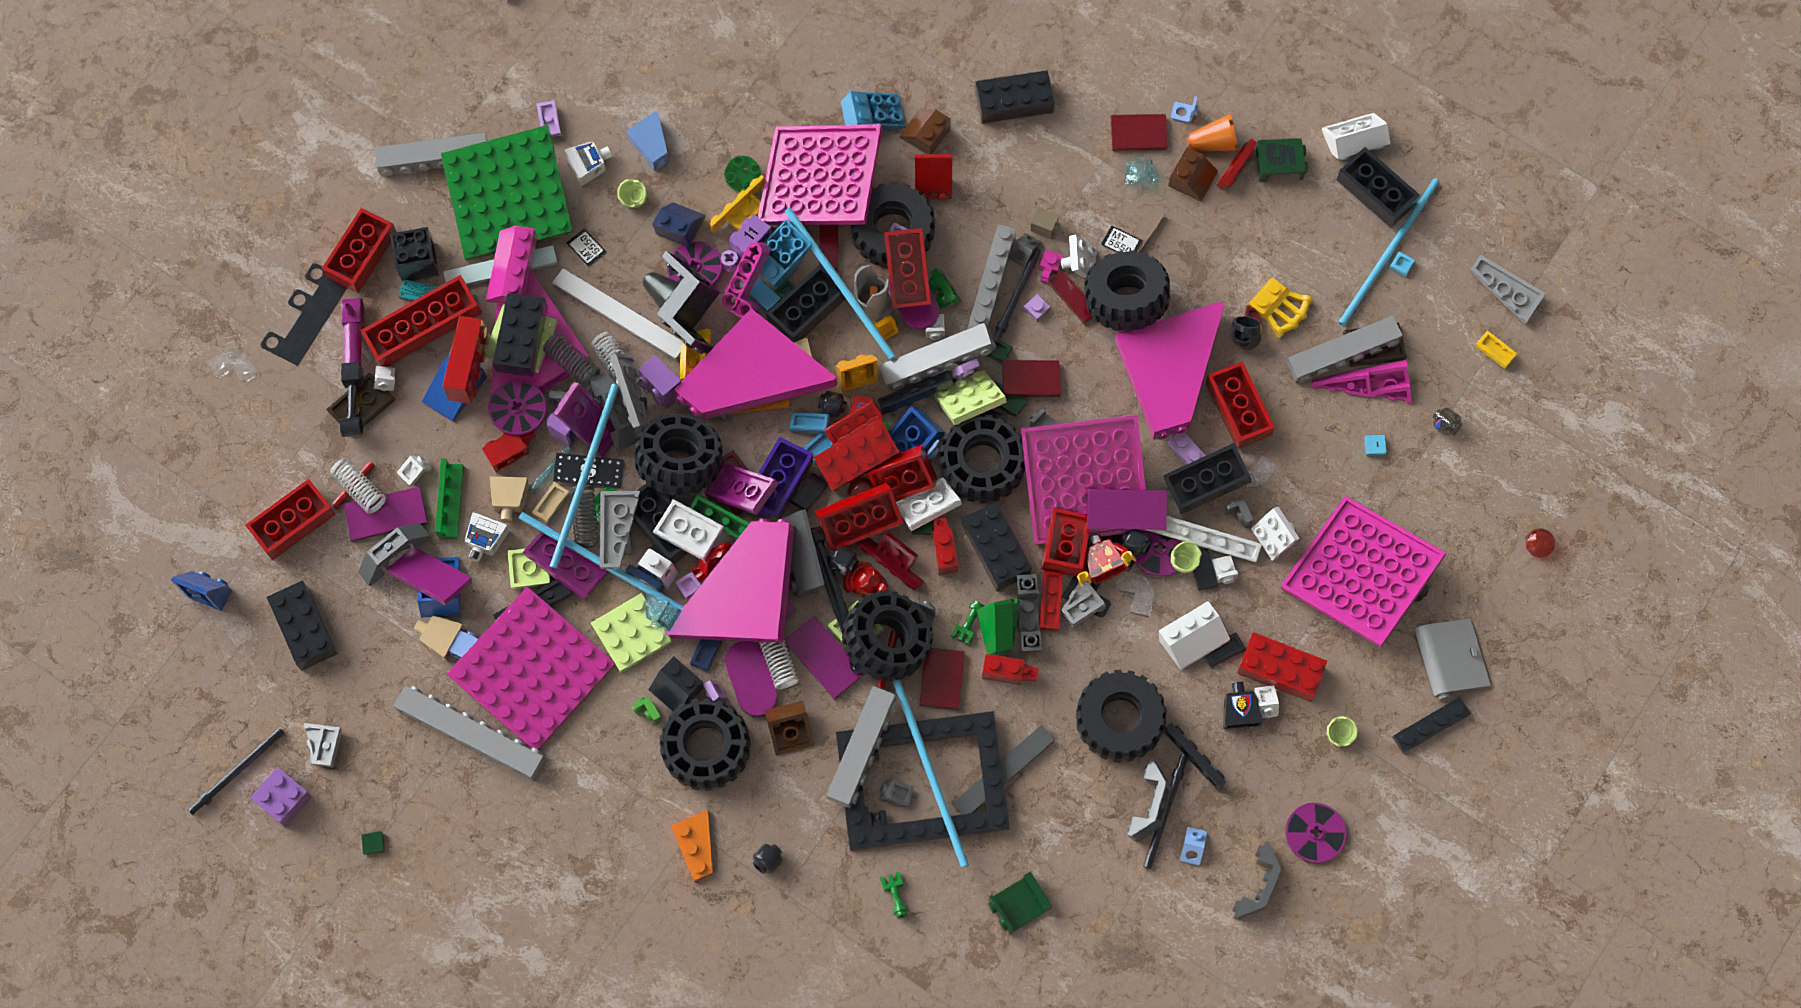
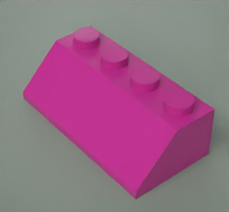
(512, 263)

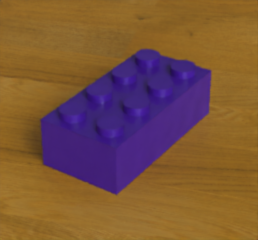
(788, 466)

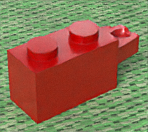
(507, 449)
(944, 547)
(1008, 670)

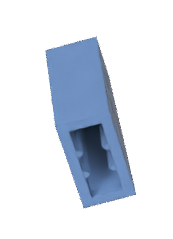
(649, 141)

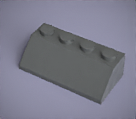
(805, 566)

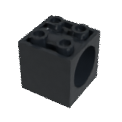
(415, 254)

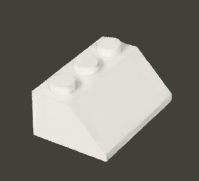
(1355, 134)
(1194, 635)

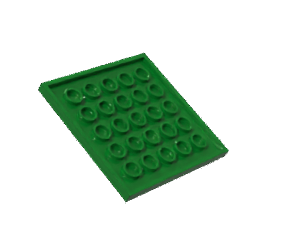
(506, 186)

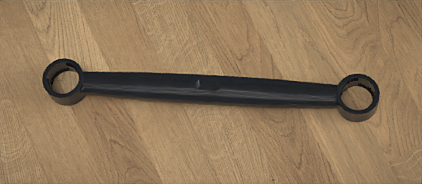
(831, 583)

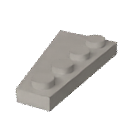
(1508, 288)
(626, 375)
(615, 525)

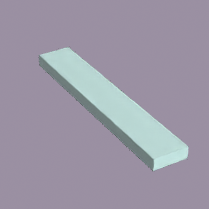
(482, 271)

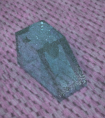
(661, 612)

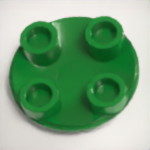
(741, 172)

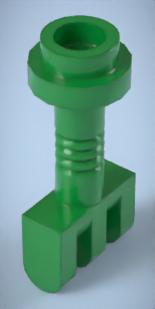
(965, 630)
(900, 910)

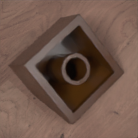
(927, 130)
(1193, 174)
(789, 727)

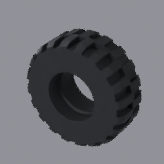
(892, 200)
(1133, 310)
(673, 474)
(982, 485)
(901, 615)
(695, 717)
(1121, 744)

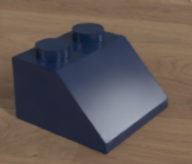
(678, 223)

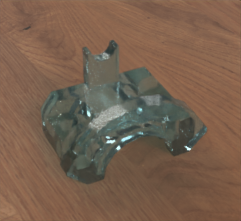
(1139, 171)

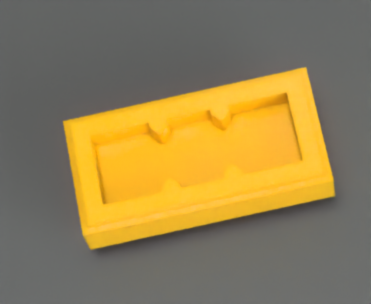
(1496, 349)

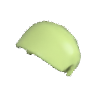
(632, 193)
(1185, 557)
(1342, 731)

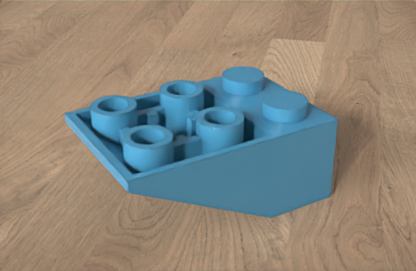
(873, 109)
(786, 253)

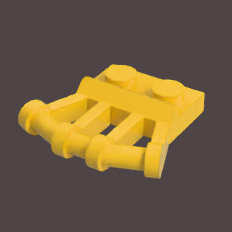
(1271, 298)

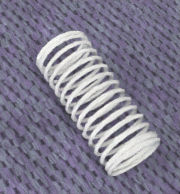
(603, 345)
(369, 502)
(792, 679)

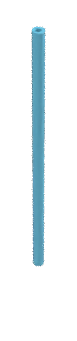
(1388, 253)
(841, 285)
(584, 476)
(596, 559)
(931, 774)

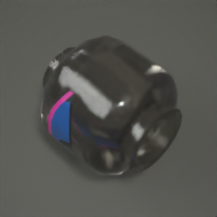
(1447, 421)

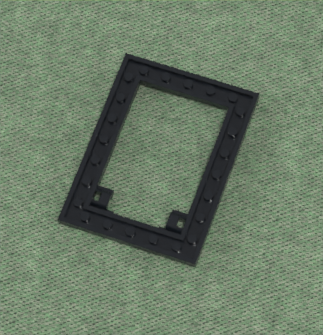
(860, 821)

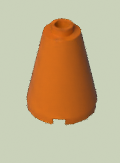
(1215, 136)

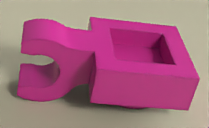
(1050, 264)

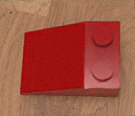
(934, 175)
(905, 473)
(1066, 542)

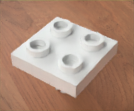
(1082, 256)
(1275, 533)

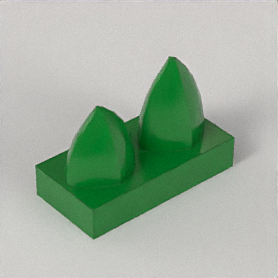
(948, 294)

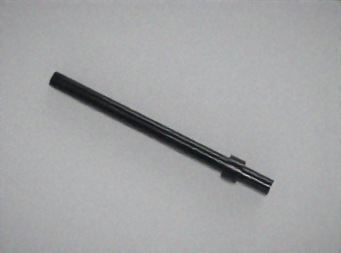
(1002, 325)
(1177, 775)
(206, 798)

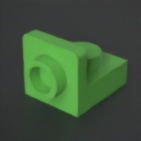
(651, 712)

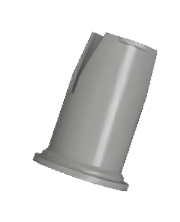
(880, 303)

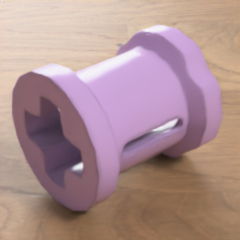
(730, 256)

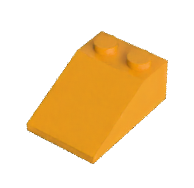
(857, 372)

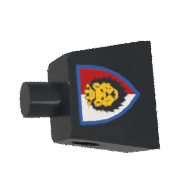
(1241, 708)

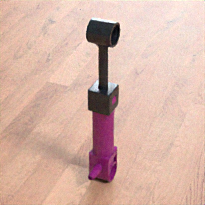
(351, 370)

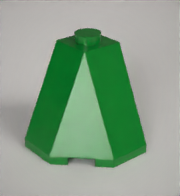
(999, 625)

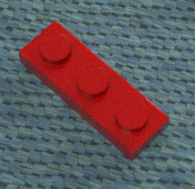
(1237, 164)
(853, 422)
(1051, 600)

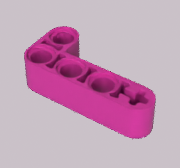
(756, 255)

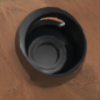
(1247, 332)

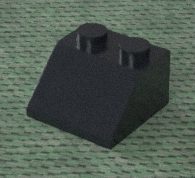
(675, 685)

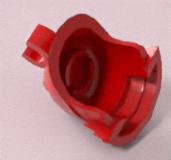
(714, 557)
(864, 580)

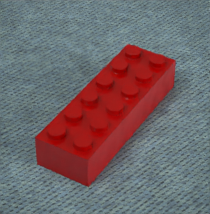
(420, 321)

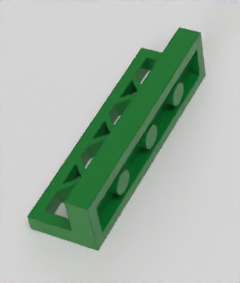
(449, 500)

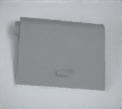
(1452, 657)

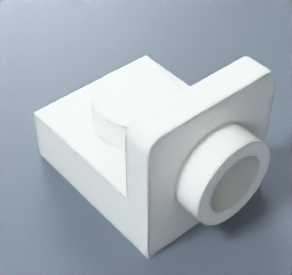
(938, 330)
(384, 378)
(413, 469)
(1224, 570)
(1267, 701)

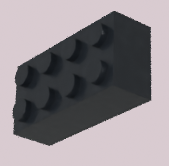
(1014, 96)
(1378, 187)
(806, 305)
(520, 334)
(1207, 478)
(648, 513)
(996, 545)
(302, 625)

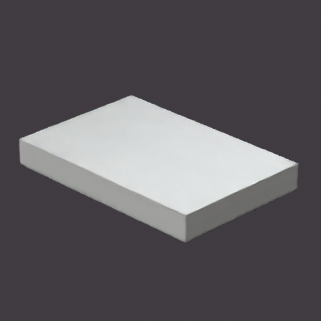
(928, 505)
(688, 530)

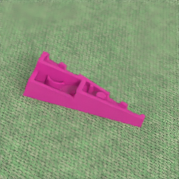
(1382, 381)

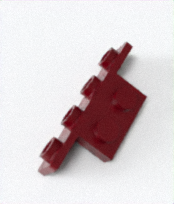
(893, 556)

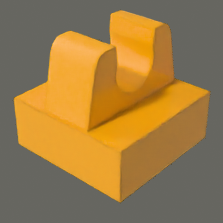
(887, 327)

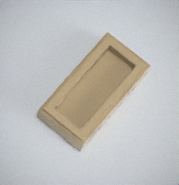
(551, 502)

